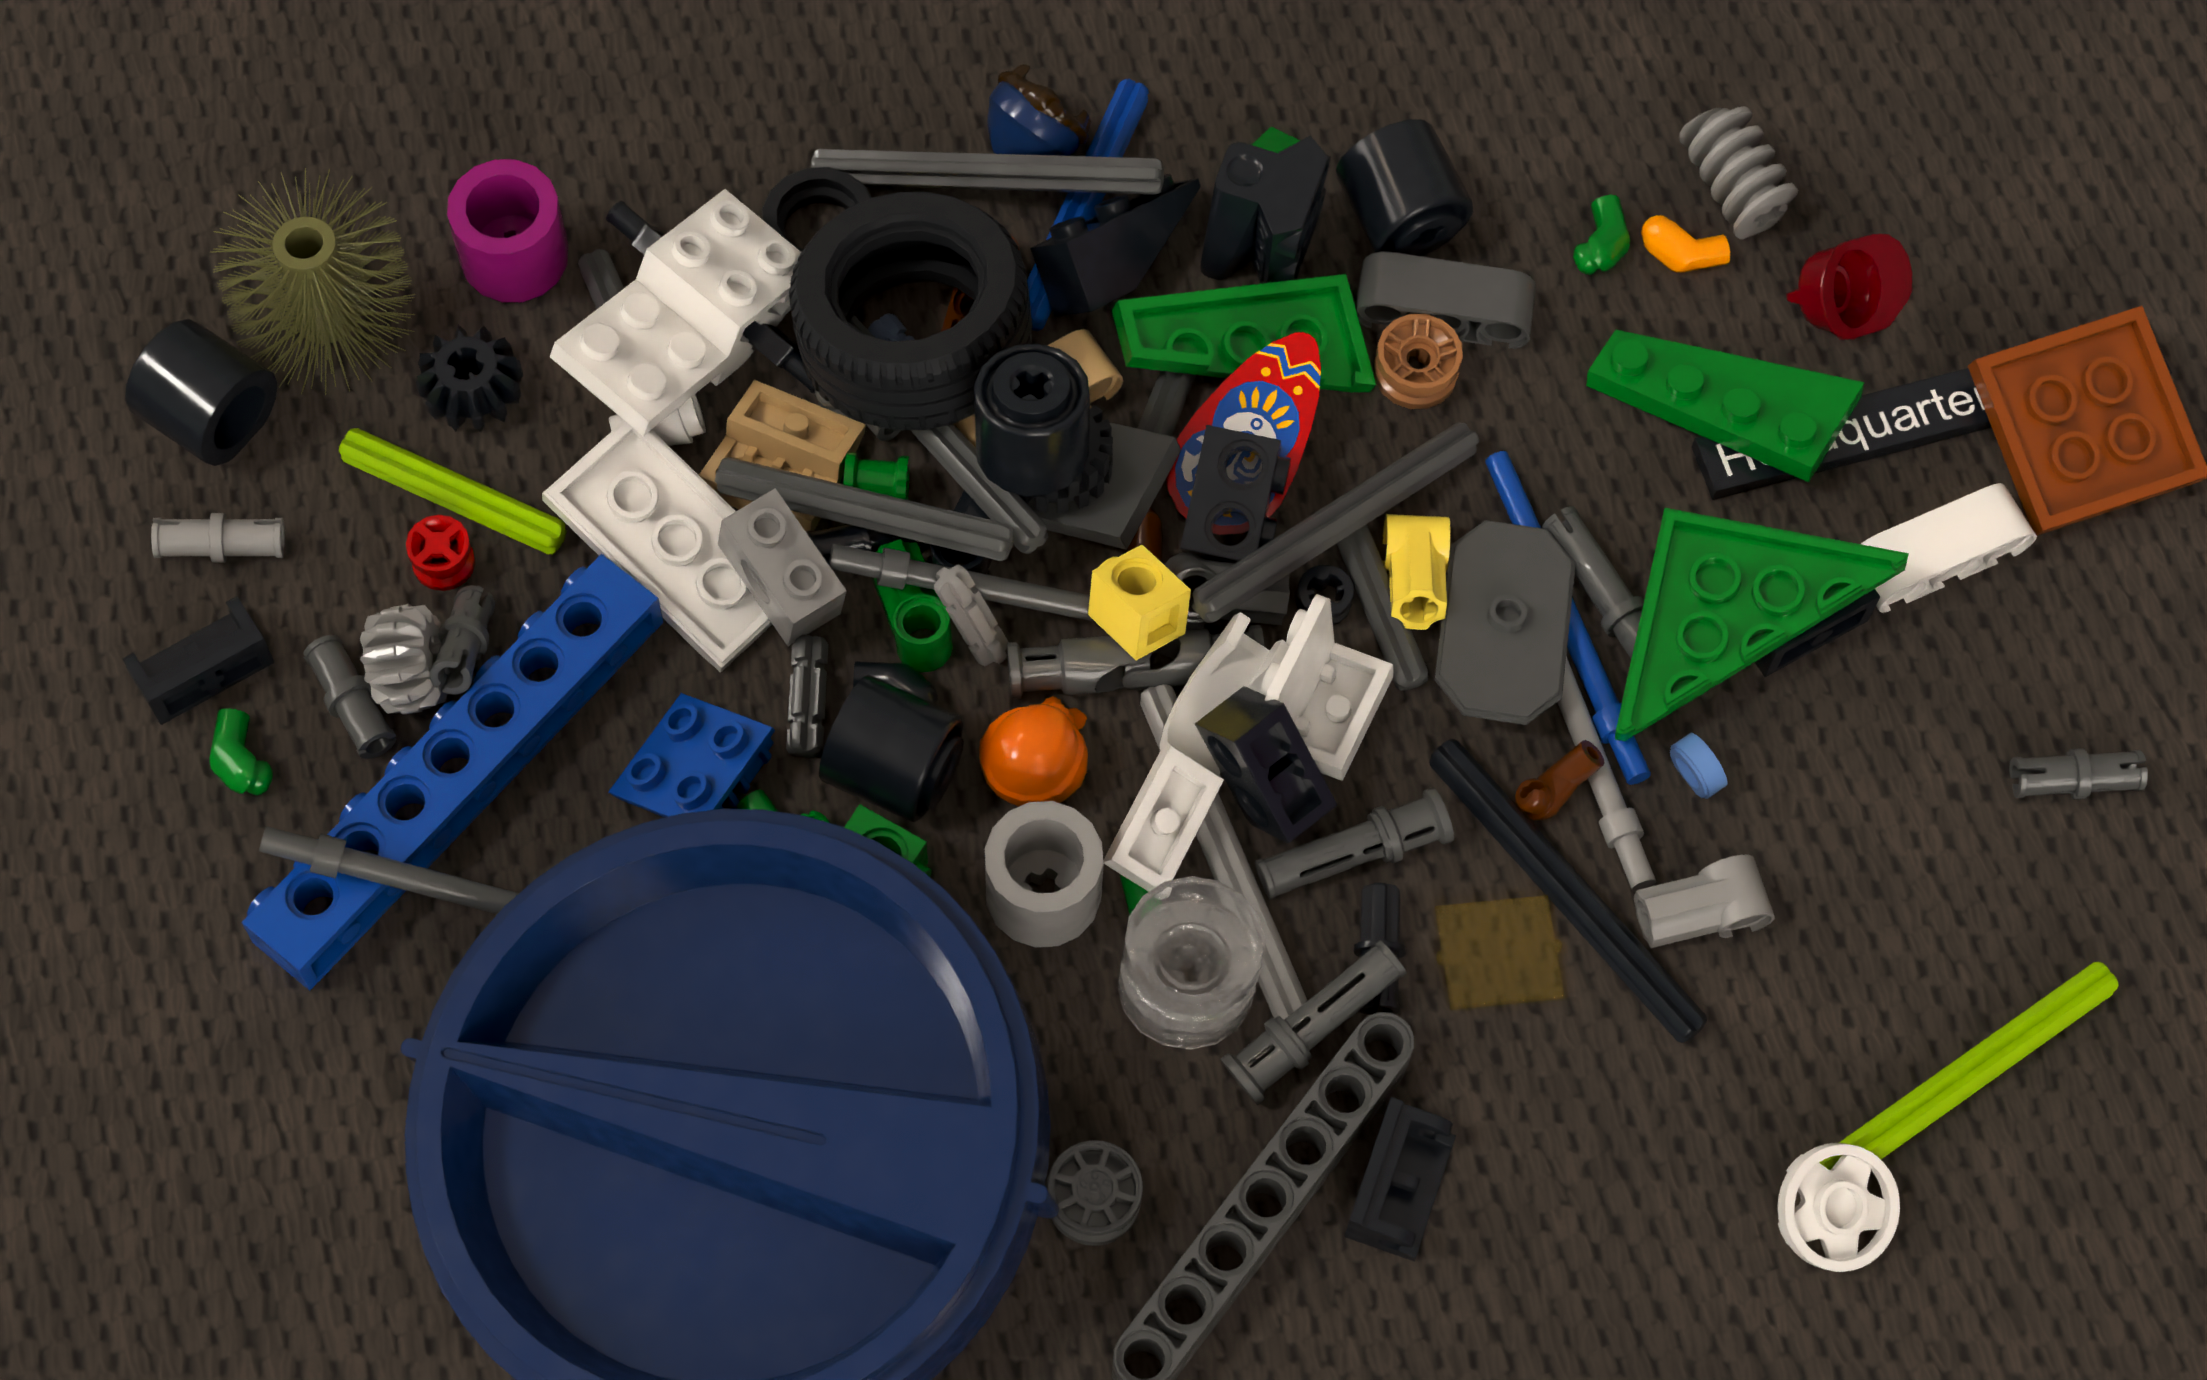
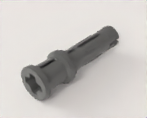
(1382, 836)
(1288, 1041)

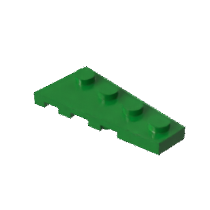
(1225, 326)
(1741, 402)

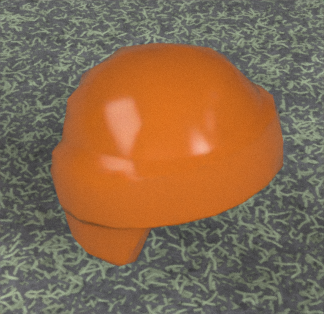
(1035, 753)

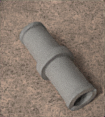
(218, 537)

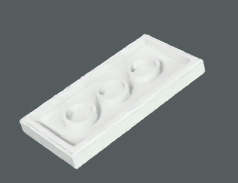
(663, 530)

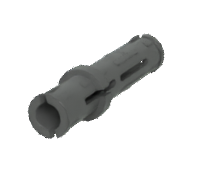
(1598, 578)

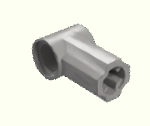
(1716, 900)

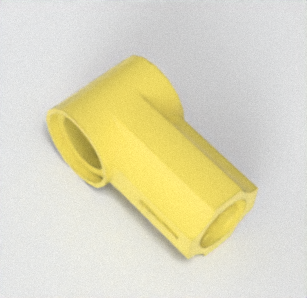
(1417, 567)

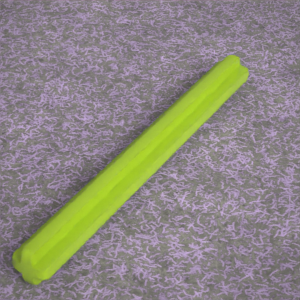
(1983, 1062)

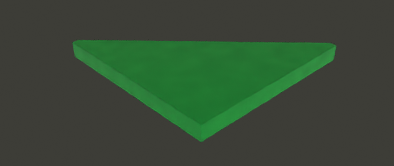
(1729, 597)

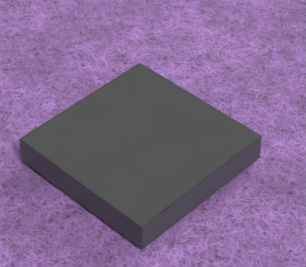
(1138, 472)

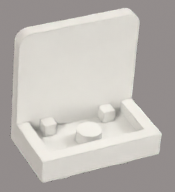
(1327, 688)

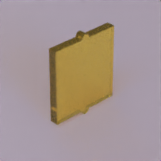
(1499, 952)

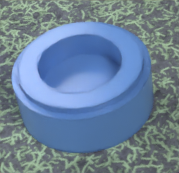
(1698, 766)

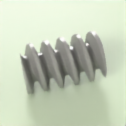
(1738, 169)

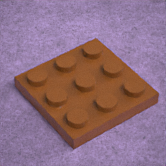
(2088, 420)

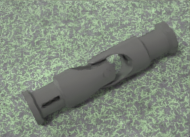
(1102, 665)

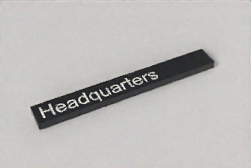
(1877, 427)

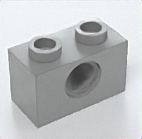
(781, 566)

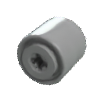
(1035, 845)

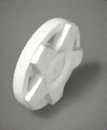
(1838, 1207)

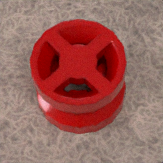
(436, 538)

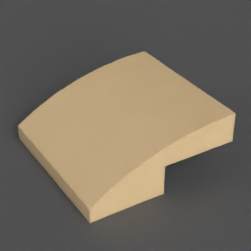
(785, 435)

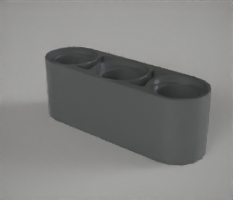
(1472, 298)

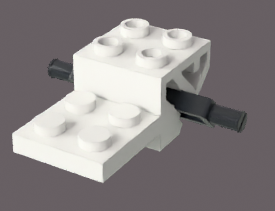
(689, 314)

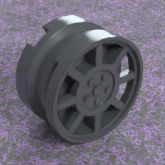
(1095, 1192)

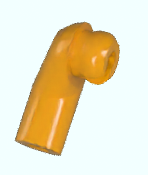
(1679, 249)

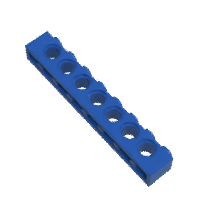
(597, 595)

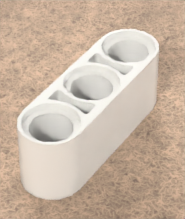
(1953, 542)

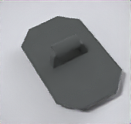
(1505, 622)

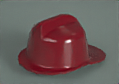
(1855, 286)

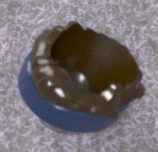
(1031, 119)

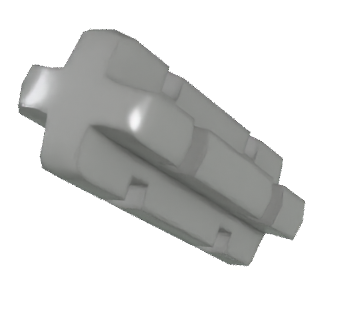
(971, 615)

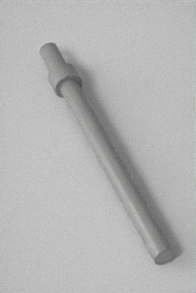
(1619, 824)

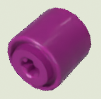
(508, 230)

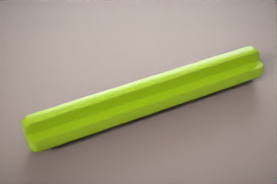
(453, 491)

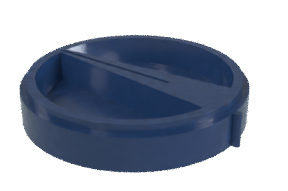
(728, 1113)

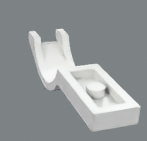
(1184, 773)

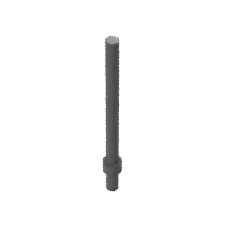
(895, 569)
(331, 857)

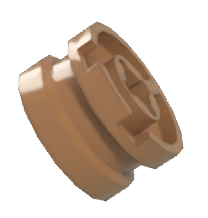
(1433, 345)

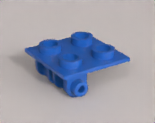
(695, 760)

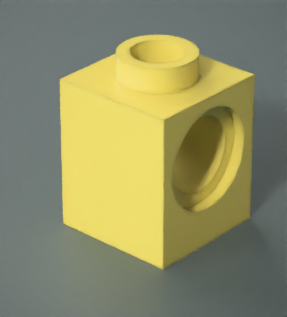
(1138, 602)

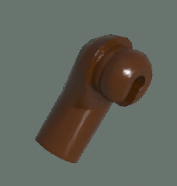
(1549, 792)

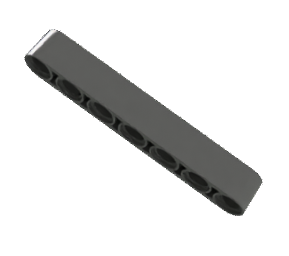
(1270, 1174)

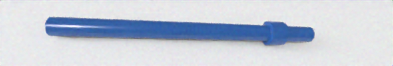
(1579, 642)

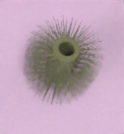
(314, 281)

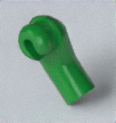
(231, 758)

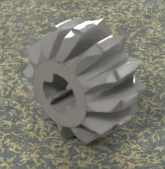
(398, 658)

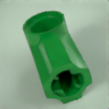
(915, 610)

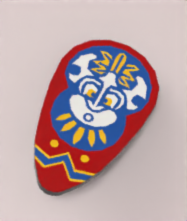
(1265, 396)

